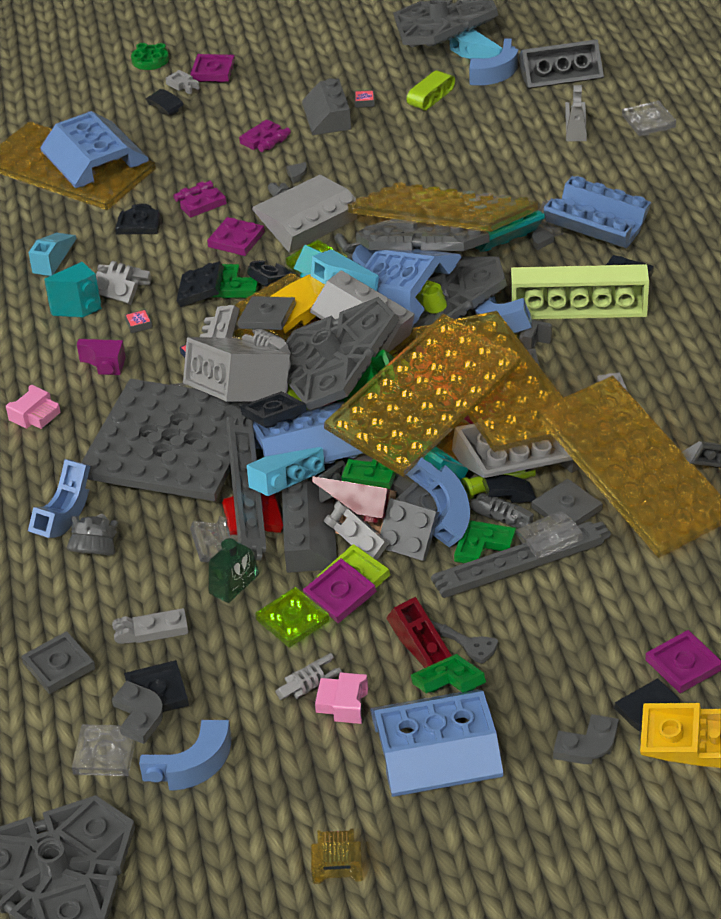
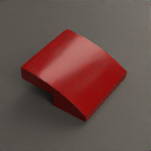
(270, 510)

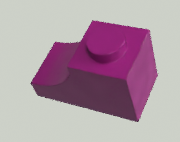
(105, 355)

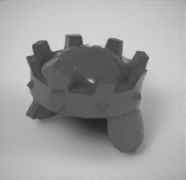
(93, 535)

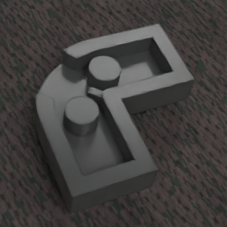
(144, 708)
(593, 745)

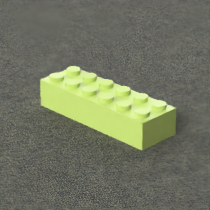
(582, 291)

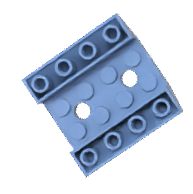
(88, 143)
(598, 211)
(405, 273)
(304, 433)
(439, 748)

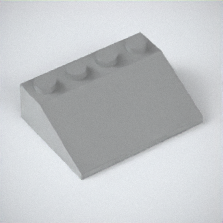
(306, 212)
(478, 457)

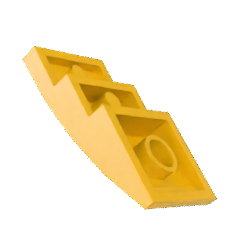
(305, 293)
(682, 733)

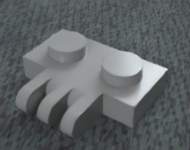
(116, 283)
(222, 324)

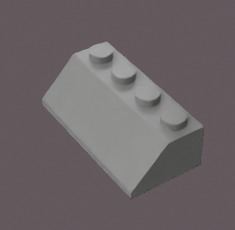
(346, 292)

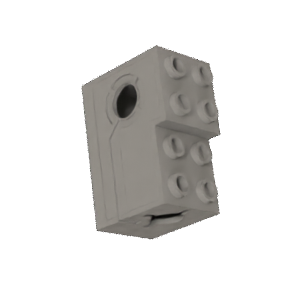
(235, 368)

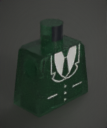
(231, 570)

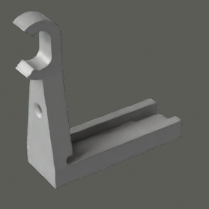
(576, 118)

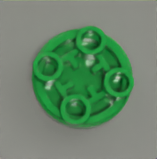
(150, 56)

